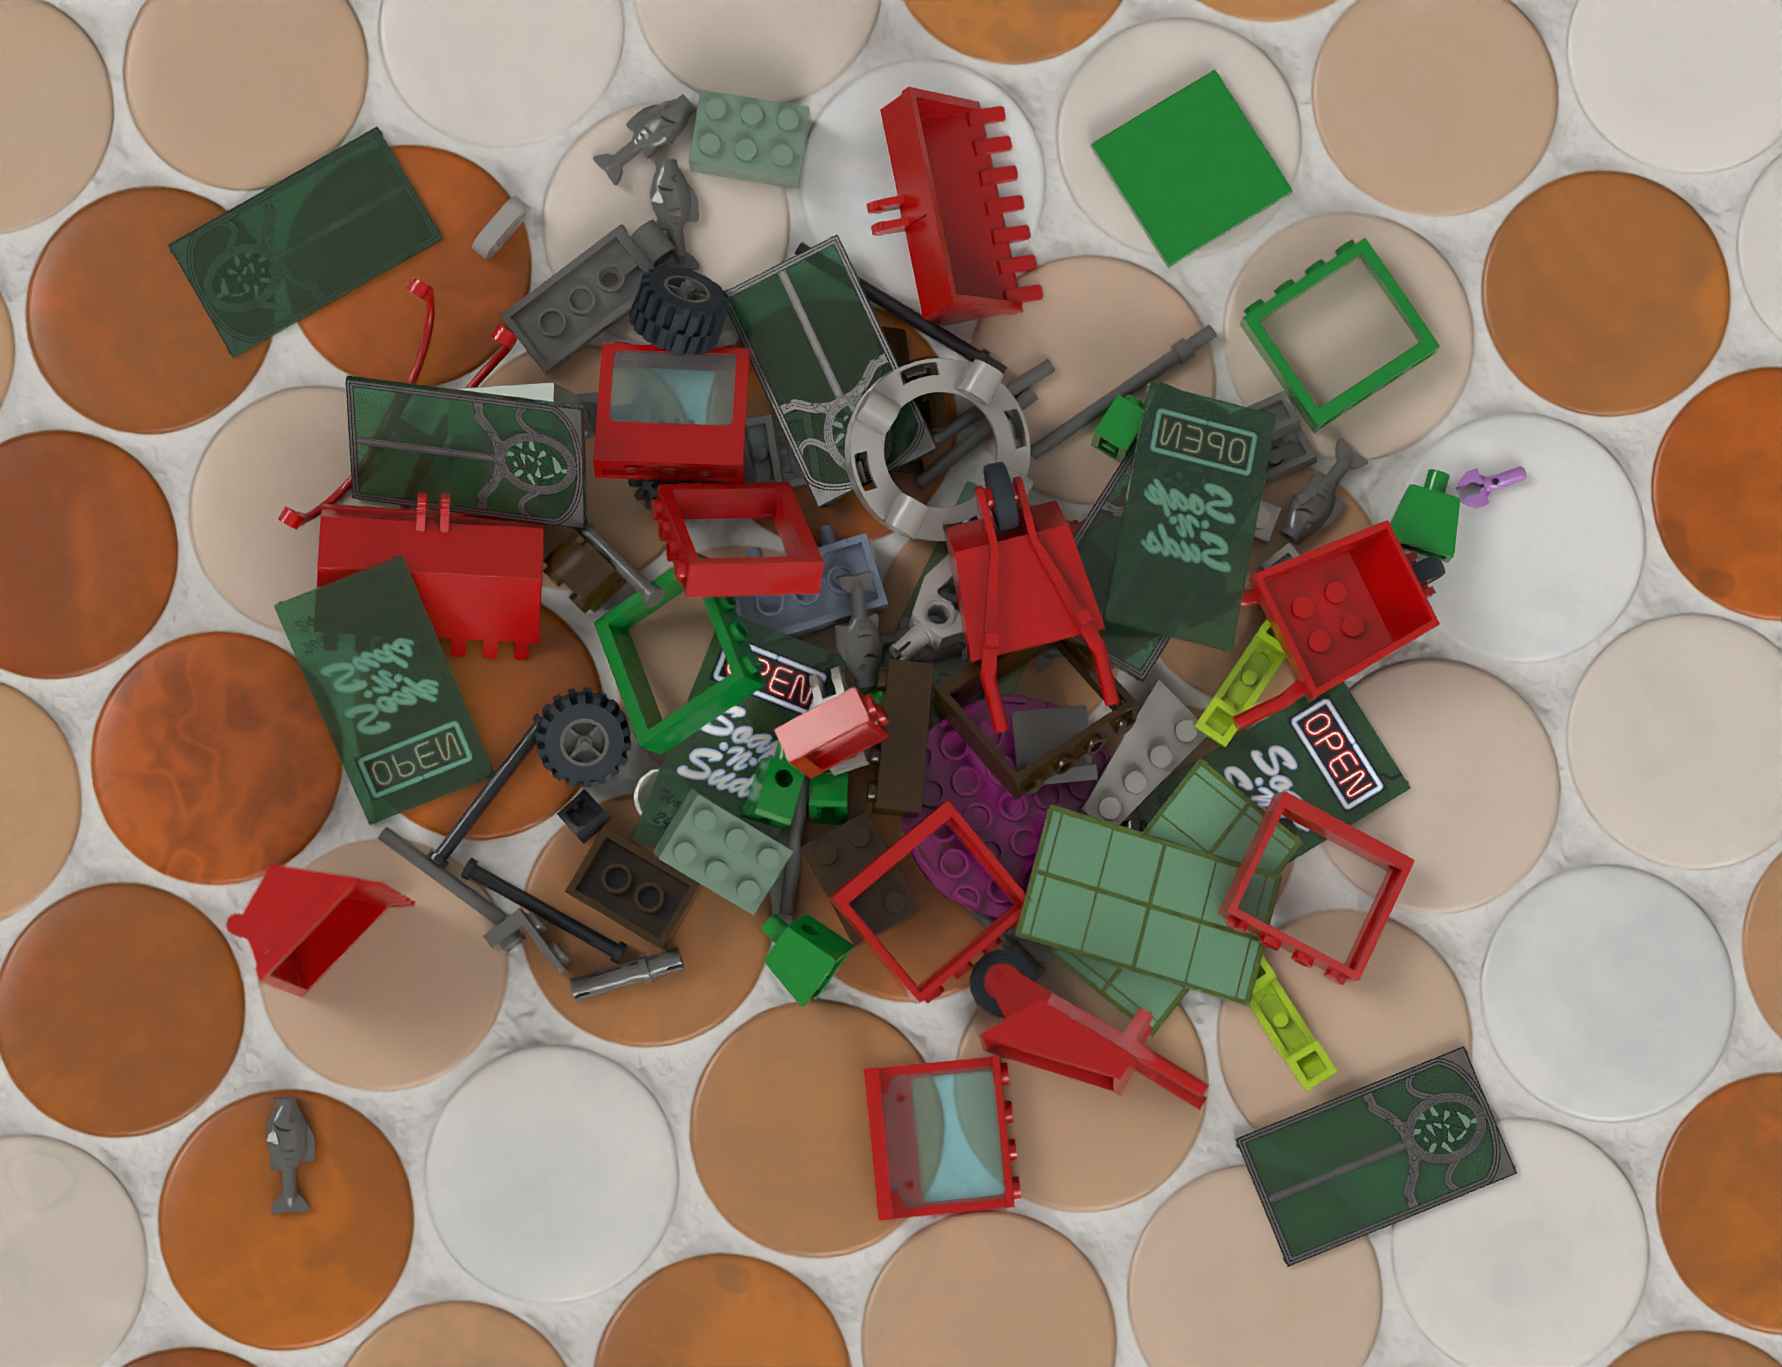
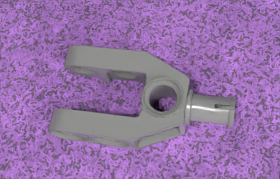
(930, 603)

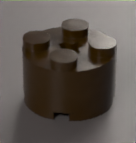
(583, 572)

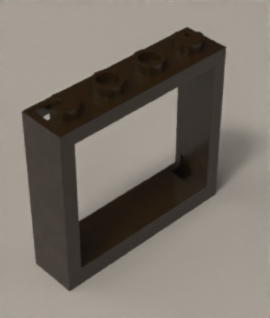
(968, 683)

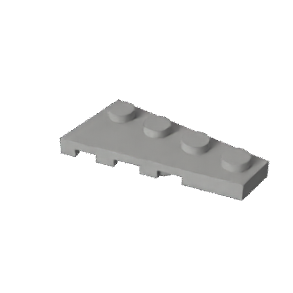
(1144, 756)

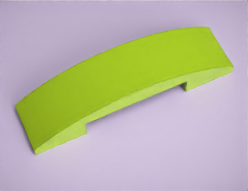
(1242, 685)
(1288, 1031)

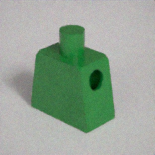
(1428, 518)
(829, 798)
(766, 799)
(804, 955)

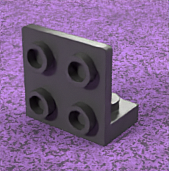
(1044, 730)
(510, 935)

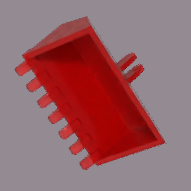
(954, 207)
(471, 570)
(307, 922)

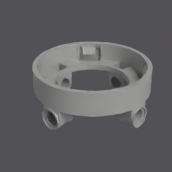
(877, 412)

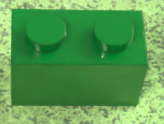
(1118, 427)

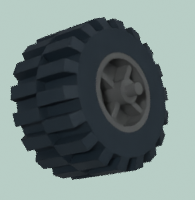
(679, 310)
(582, 737)

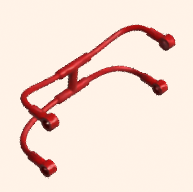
(297, 519)

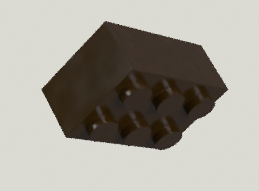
(843, 854)
(634, 888)

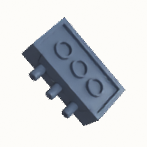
(810, 613)

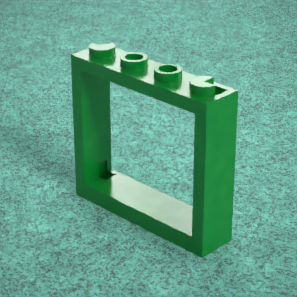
(1289, 291)
(649, 727)

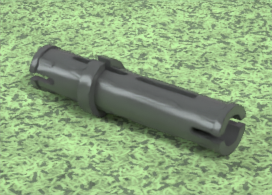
(630, 973)

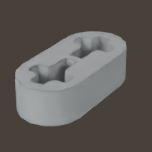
(501, 227)

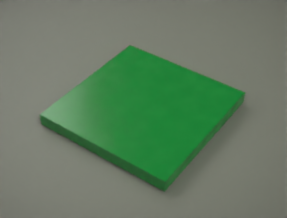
(1191, 168)

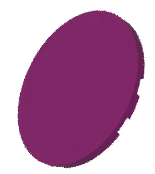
(1003, 824)

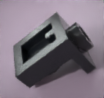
(584, 816)

